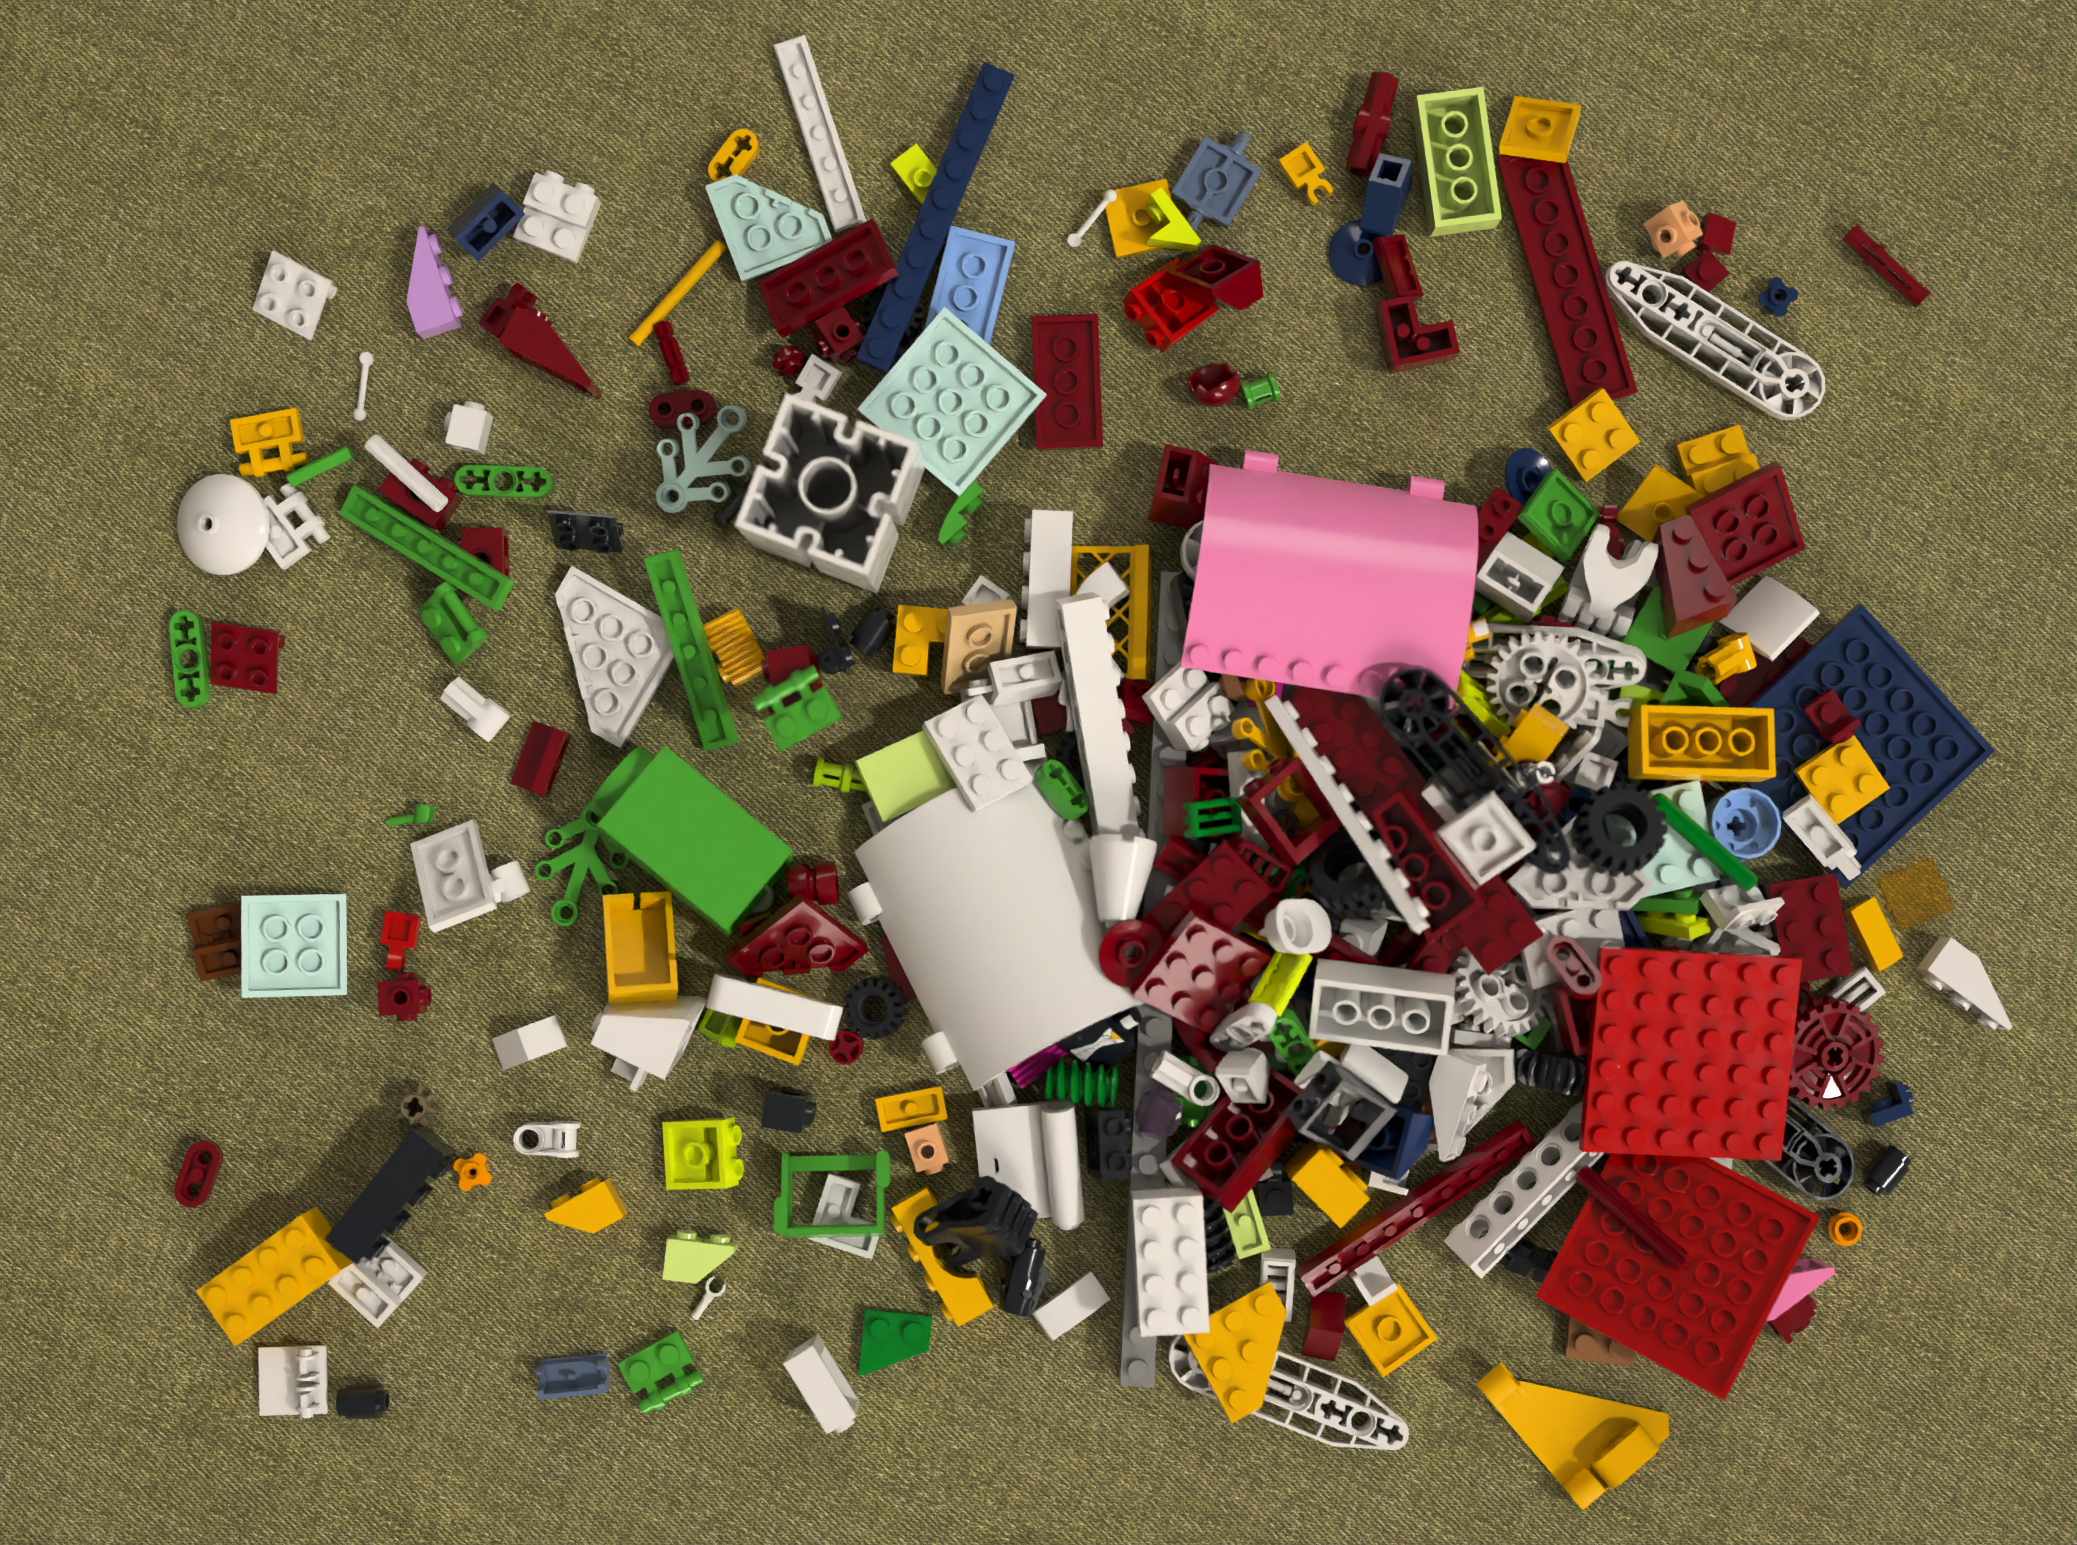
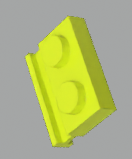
(1478, 699)

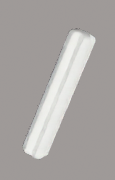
(406, 473)

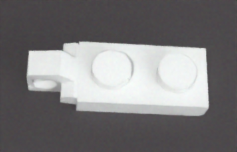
(1822, 836)

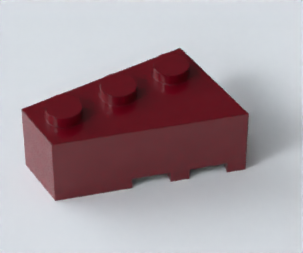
(1689, 578)

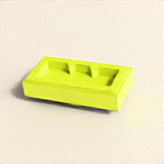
(915, 171)
(1280, 980)

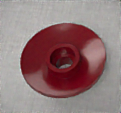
(1125, 969)

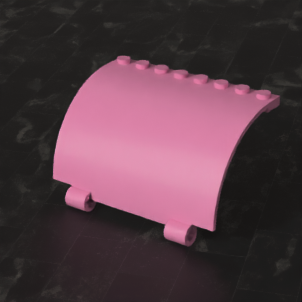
(1330, 579)

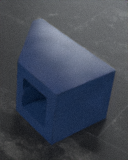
(1386, 194)

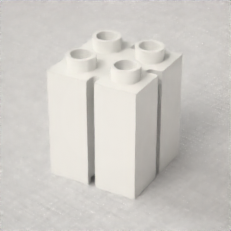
(831, 493)

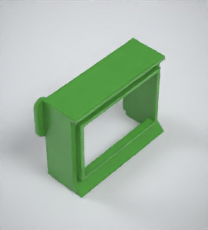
(784, 1205)

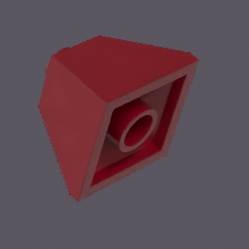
(1221, 276)

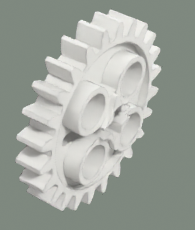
(1514, 670)
(1501, 999)

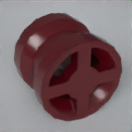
(841, 1049)

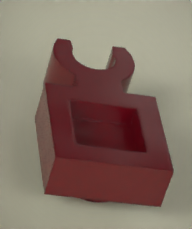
(1609, 518)

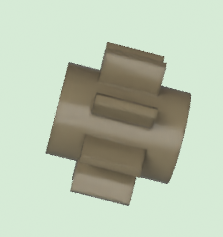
(424, 1100)

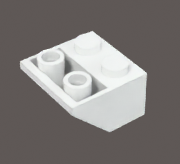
(1517, 577)

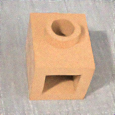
(927, 1148)

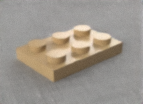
(973, 640)

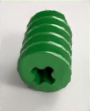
(1082, 1083)

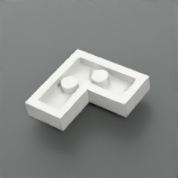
(836, 1209)

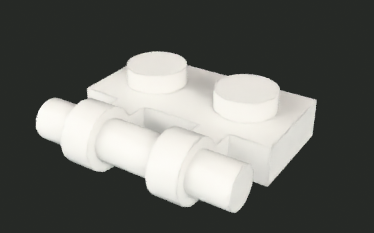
(284, 540)

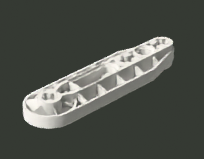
(1697, 326)
(1602, 649)
(1307, 1400)

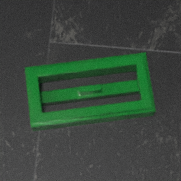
(1193, 818)

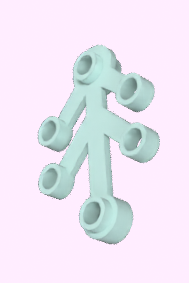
(698, 463)

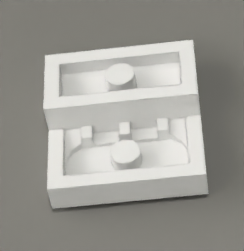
(1770, 617)
(379, 1285)

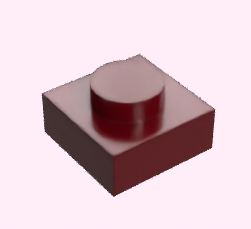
(1706, 271)

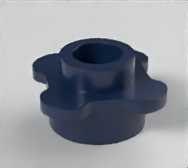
(1768, 299)

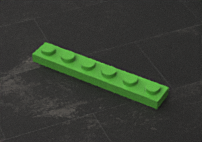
(426, 547)
(691, 649)

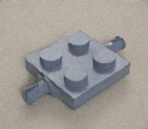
(1216, 181)

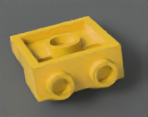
(1715, 460)

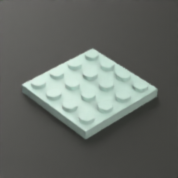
(953, 401)

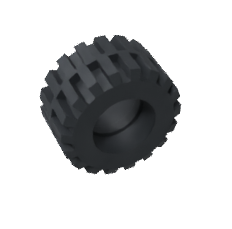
(1638, 811)
(1350, 896)

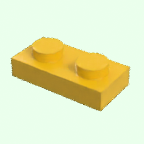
(911, 1108)

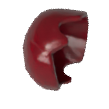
(1214, 385)

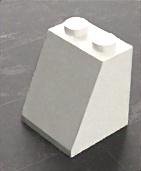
(648, 1032)

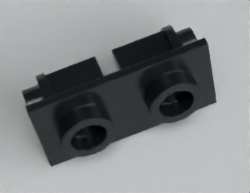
(1527, 1255)

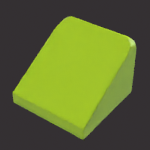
(720, 1027)

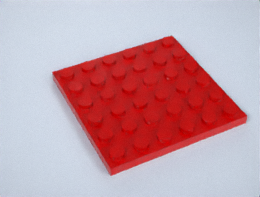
(1690, 1053)
(1713, 1307)

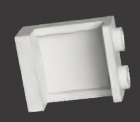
(1014, 718)

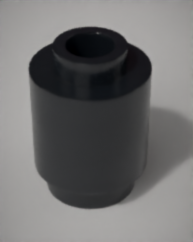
(872, 631)
(1885, 1171)
(362, 1401)

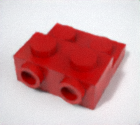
(1166, 309)

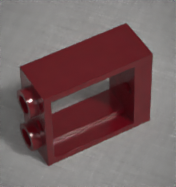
(1313, 835)

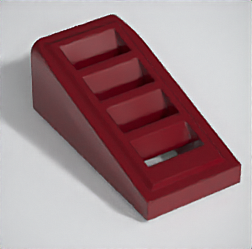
(1246, 849)

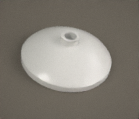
(237, 528)

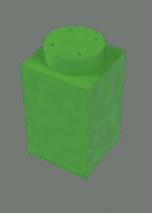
(689, 837)

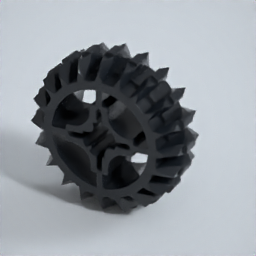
(1550, 1072)

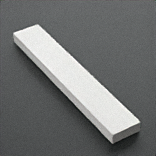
(820, 134)

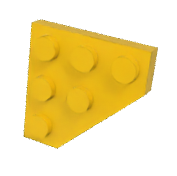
(1240, 1349)

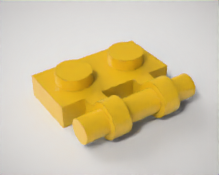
(268, 432)

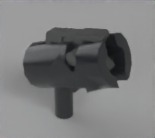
(1023, 1279)

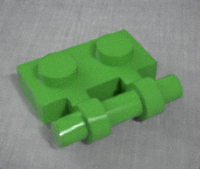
(802, 718)
(655, 1362)

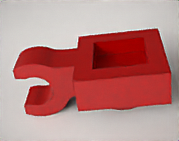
(399, 932)

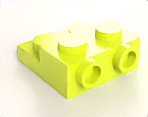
(702, 1153)

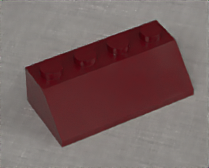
(1239, 1143)

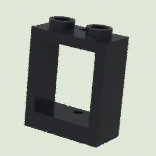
(1349, 1137)

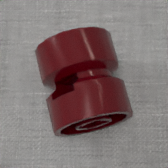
(815, 884)

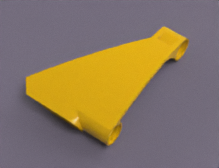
(1577, 1436)

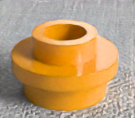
(1854, 1231)

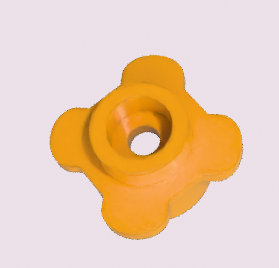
(481, 1176)

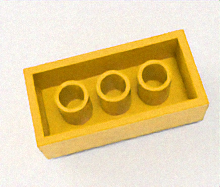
(1701, 743)
(273, 1277)

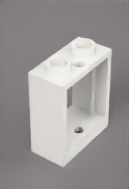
(822, 1385)

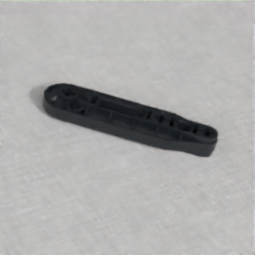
(1435, 705)
(1806, 1149)

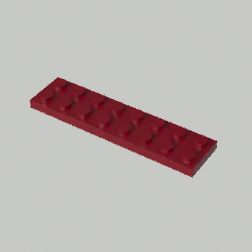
(1566, 278)

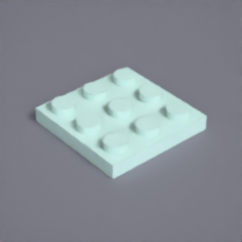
(1678, 862)
(294, 945)

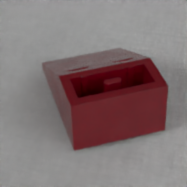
(1180, 487)

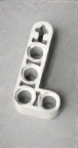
(773, 1006)

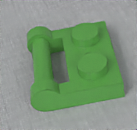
(452, 624)

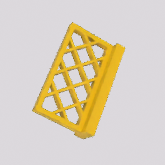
(1139, 602)

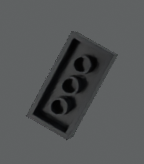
(391, 1194)

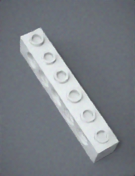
(1528, 1205)

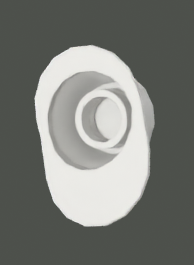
(1297, 927)

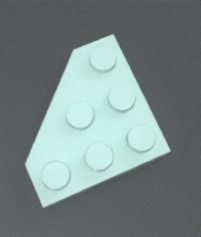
(763, 226)

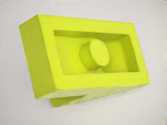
(1176, 232)

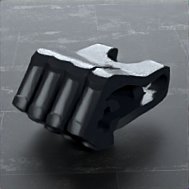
(980, 1220)

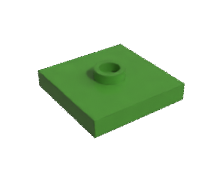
(1558, 515)
(1650, 636)

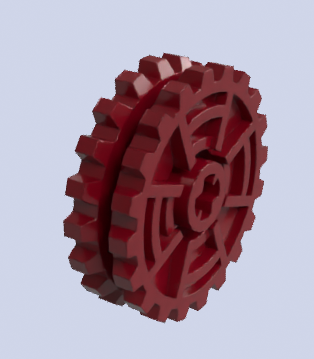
(1833, 1053)

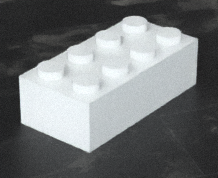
(1049, 577)
(1382, 1007)
(1169, 1261)

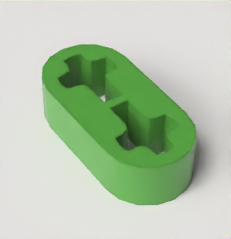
(1062, 790)

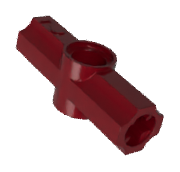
(1372, 123)

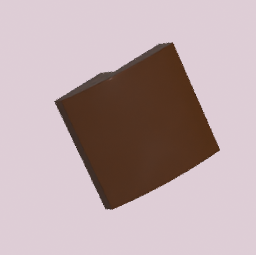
(216, 940)

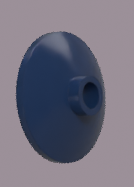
(1347, 262)
(1524, 473)

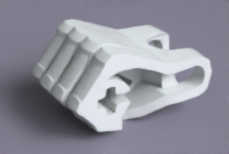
(1606, 588)

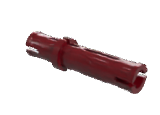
(1857, 237)

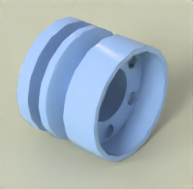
(1754, 819)

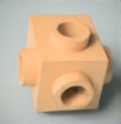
(1674, 230)

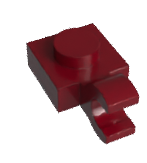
(501, 311)

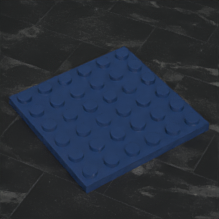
(1905, 729)

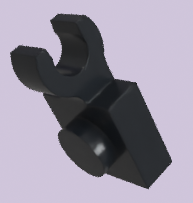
(1275, 1193)

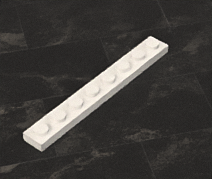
(1356, 824)

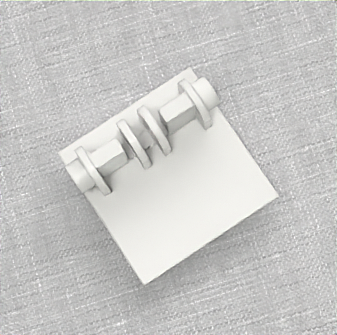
(293, 295)
(293, 1380)

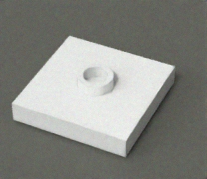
(1486, 838)

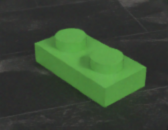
(1674, 901)

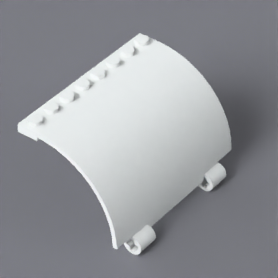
(991, 926)

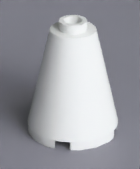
(1120, 875)

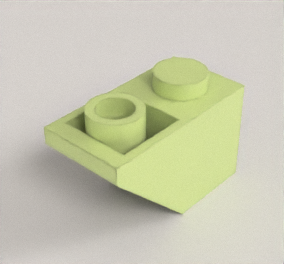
(693, 1257)

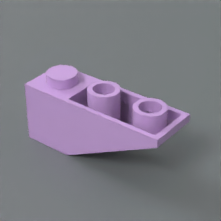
(428, 293)

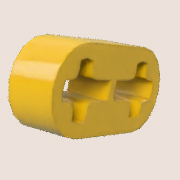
(728, 152)

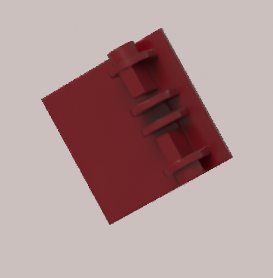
(245, 657)

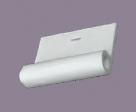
(1035, 1156)

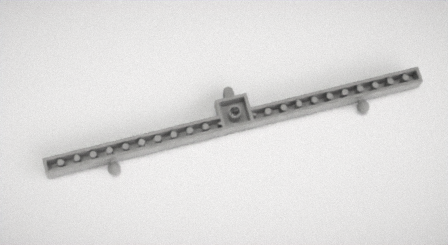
(1155, 1029)

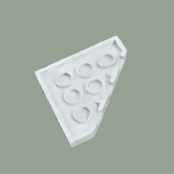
(616, 653)

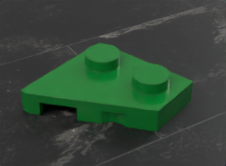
(892, 1338)

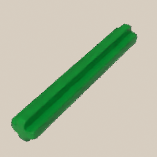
(1706, 843)

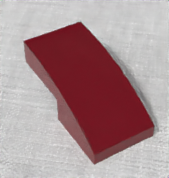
(1199, 1045)

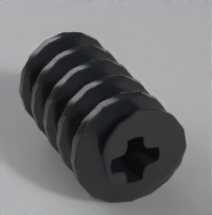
(1216, 1245)

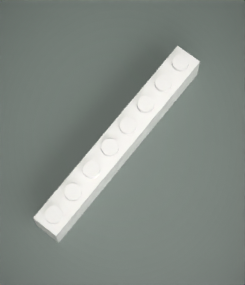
(1098, 715)

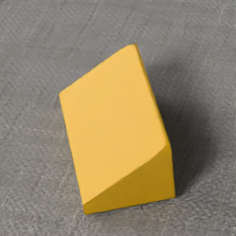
(1873, 934)

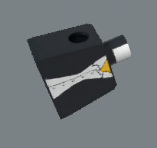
(1105, 1040)

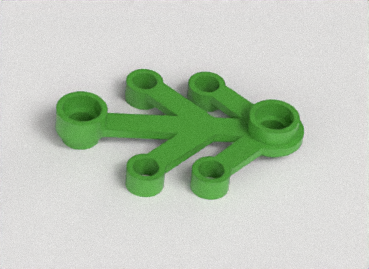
(584, 857)

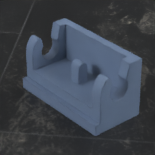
(573, 1376)

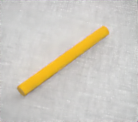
(678, 292)

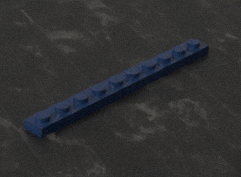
(935, 218)

